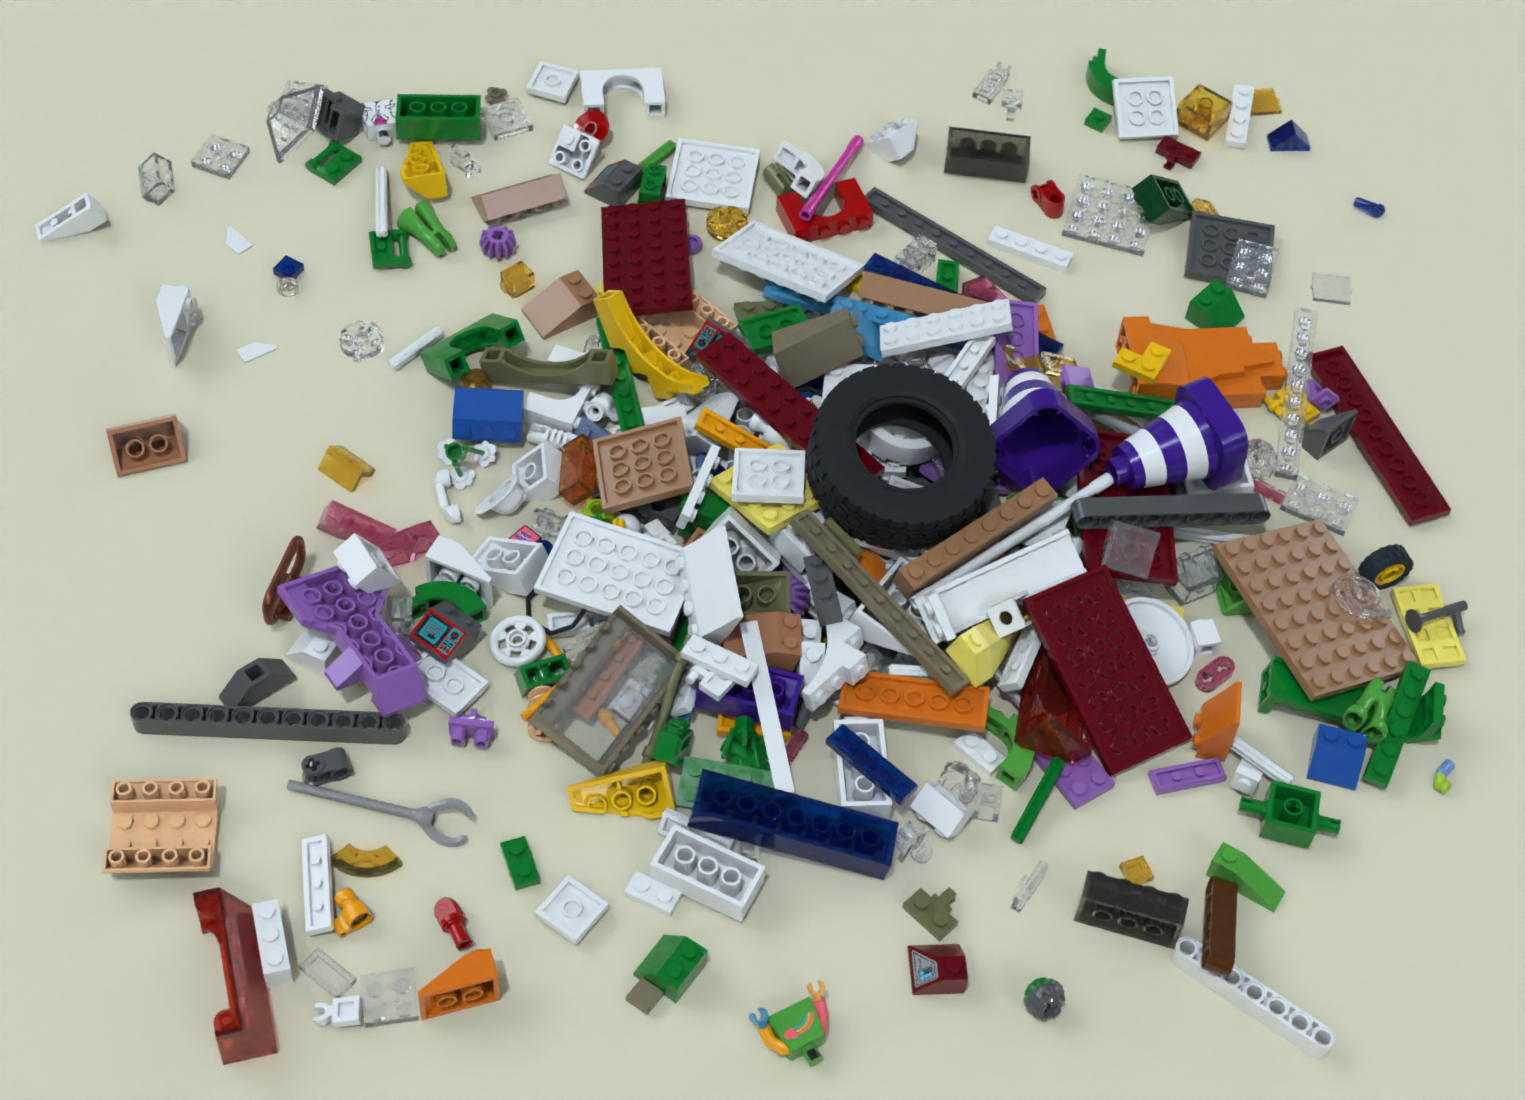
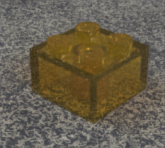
(1203, 112)

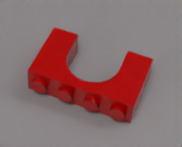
(854, 213)

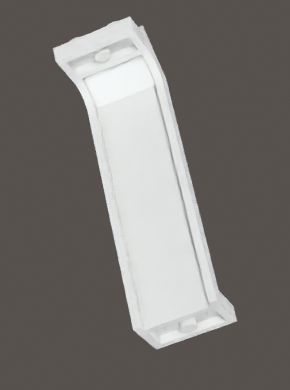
(965, 599)

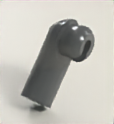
(802, 715)

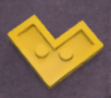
(1142, 367)

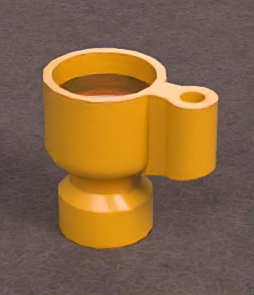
(354, 913)

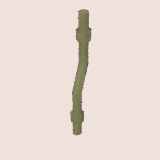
(667, 701)

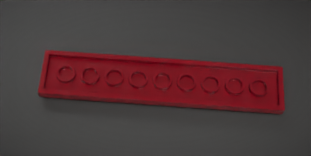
(767, 393)
(1379, 438)

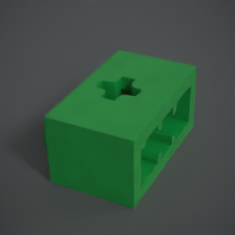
(541, 673)

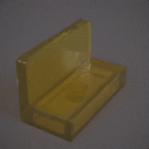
(344, 467)

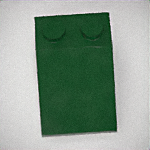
(1162, 200)

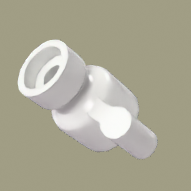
(600, 407)

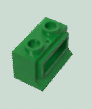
(652, 182)
(673, 741)

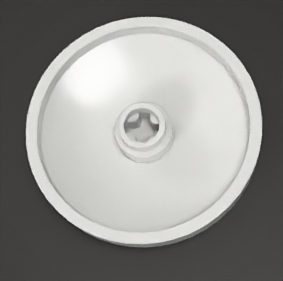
(1164, 635)

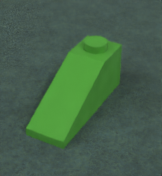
(1250, 878)

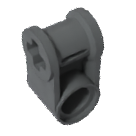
(327, 766)

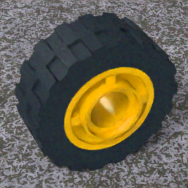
(1386, 566)

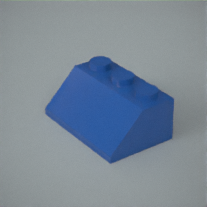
(488, 414)

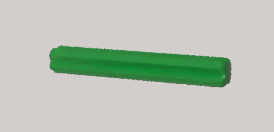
(1037, 800)

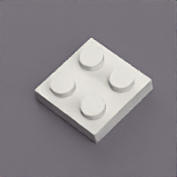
(552, 81)
(571, 910)

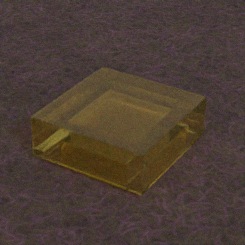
(1136, 870)

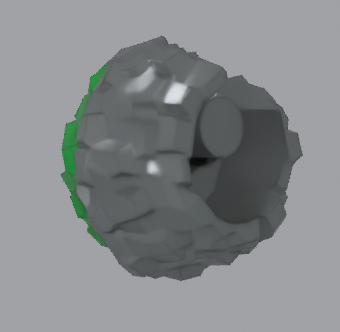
(1043, 998)

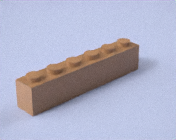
(910, 296)

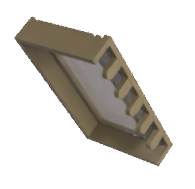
(580, 705)

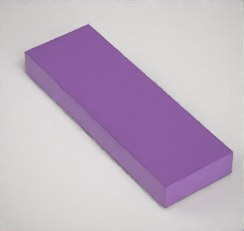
(1187, 776)

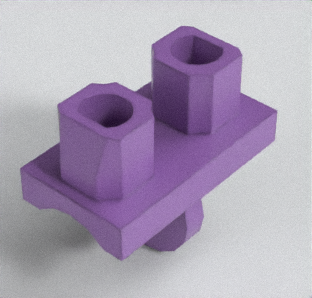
(471, 727)

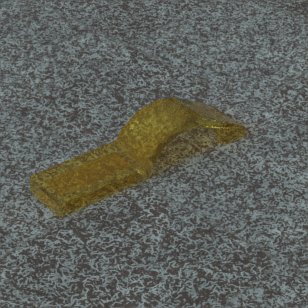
(1044, 361)

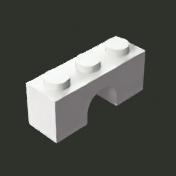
(272, 943)

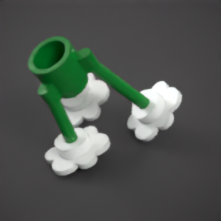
(455, 453)

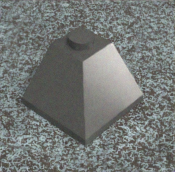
(1327, 433)

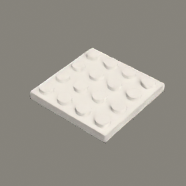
(713, 174)

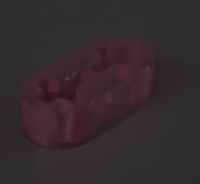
(1211, 670)

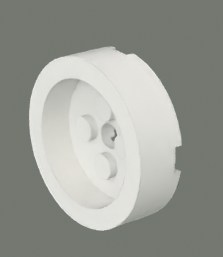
(899, 445)

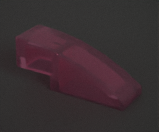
(408, 543)

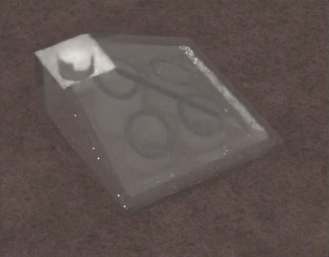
(293, 119)

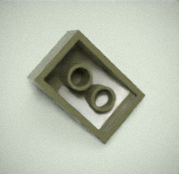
(764, 591)

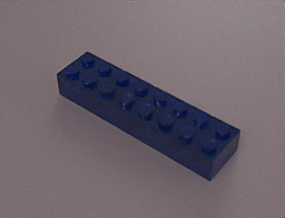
(793, 824)

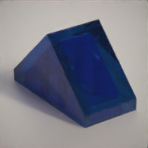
(1288, 138)

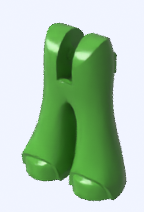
(420, 222)
(1380, 701)

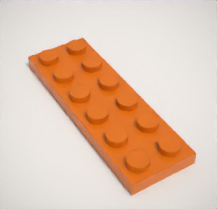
(915, 702)

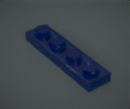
(871, 764)

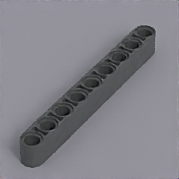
(1171, 510)

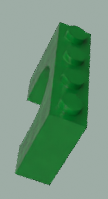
(448, 356)

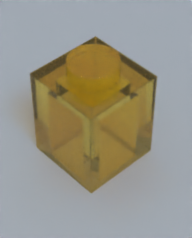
(517, 280)

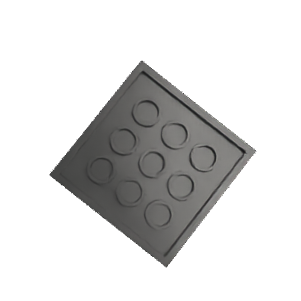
(1214, 240)

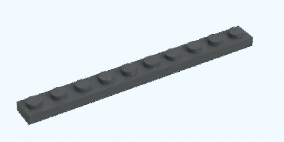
(955, 246)

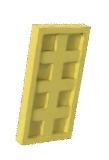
(1437, 641)

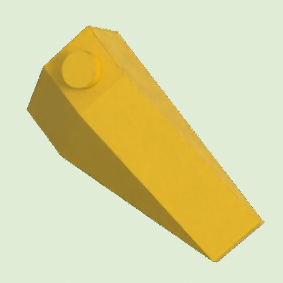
(424, 170)
(633, 791)

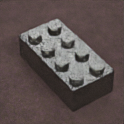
(987, 154)
(1131, 909)

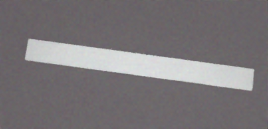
(767, 708)

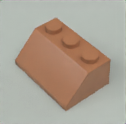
(146, 444)

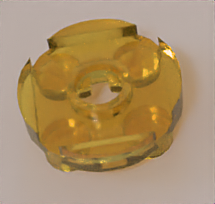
(718, 216)

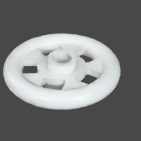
(527, 656)

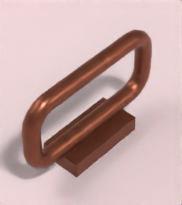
(273, 606)

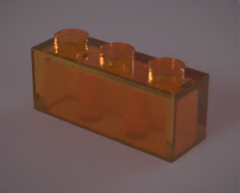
(577, 470)

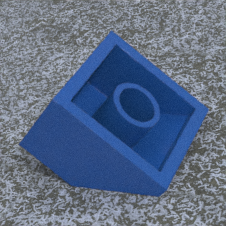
(1336, 756)

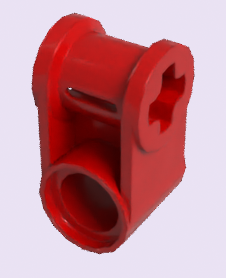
(1049, 199)

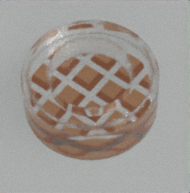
(287, 287)

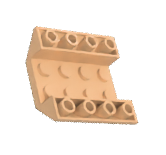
(676, 330)
(163, 825)

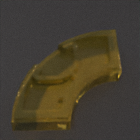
(366, 863)

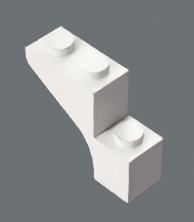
(811, 651)

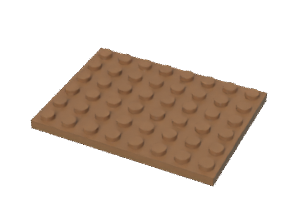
(1289, 588)

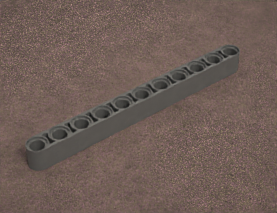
(257, 720)

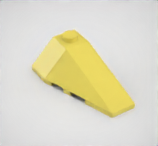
(981, 650)

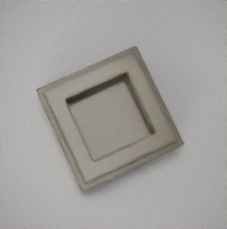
(644, 996)

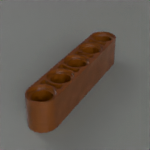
(1219, 926)

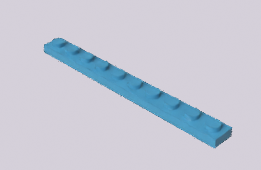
(877, 314)

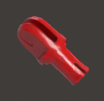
(452, 921)

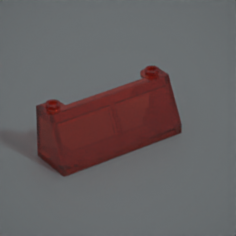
(1047, 716)
(247, 1026)

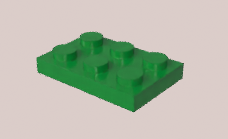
(759, 328)

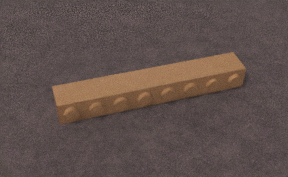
(975, 538)

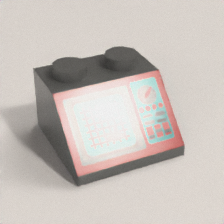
(616, 183)
(707, 335)
(446, 632)

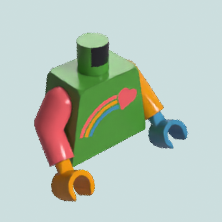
(796, 1029)

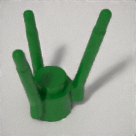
(743, 731)

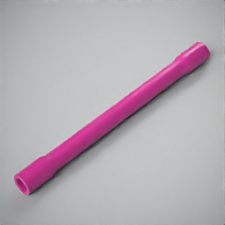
(812, 205)

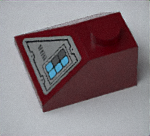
(937, 969)

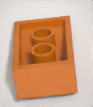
(1217, 723)
(461, 986)

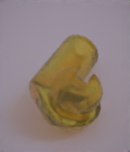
(1203, 206)

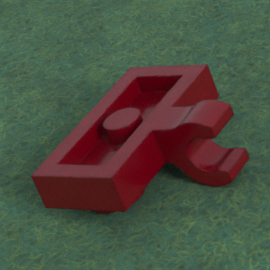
(1177, 153)

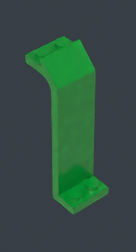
(1281, 687)

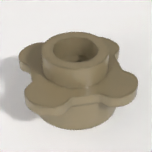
(495, 95)

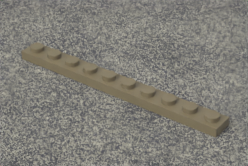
(880, 602)

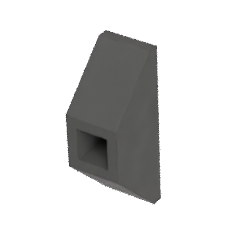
(256, 681)

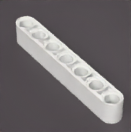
(1259, 1007)

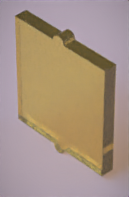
(1265, 102)

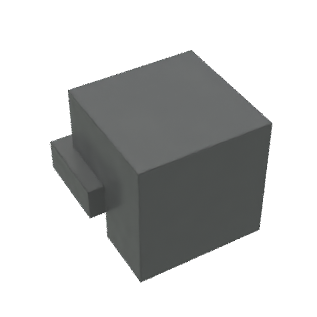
(339, 116)

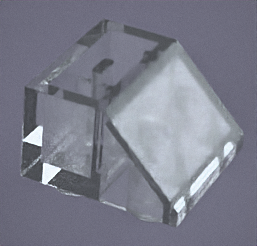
(1197, 575)

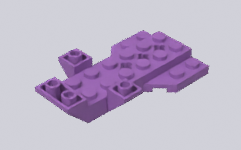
(367, 643)

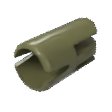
(778, 179)

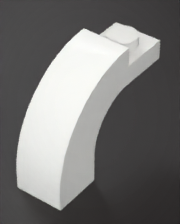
(803, 166)

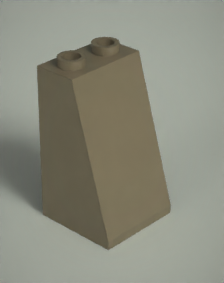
(817, 346)

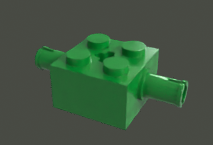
(1290, 814)

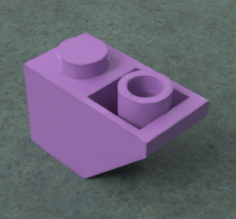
(1075, 375)

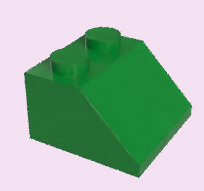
(1215, 307)
(673, 965)

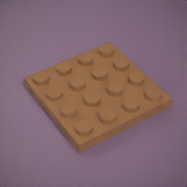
(643, 465)

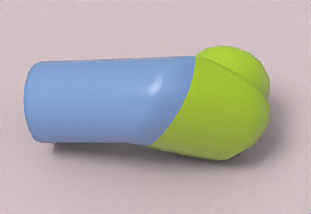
(1441, 774)

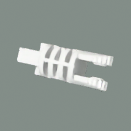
(546, 434)

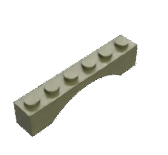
(506, 366)

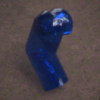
(1372, 208)

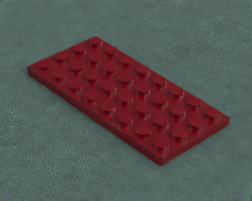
(648, 255)
(1164, 563)
(1107, 669)

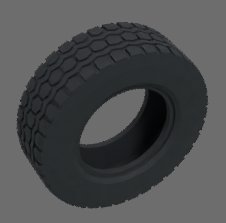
(915, 401)

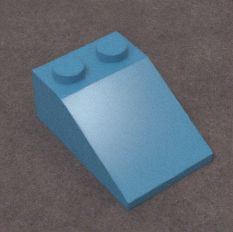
(866, 327)

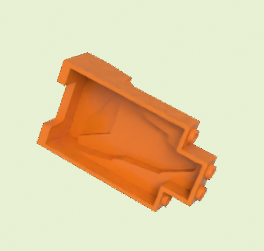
(1223, 354)

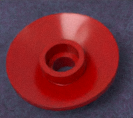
(594, 123)

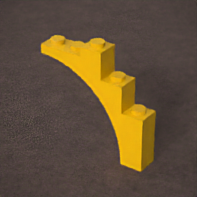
(643, 355)

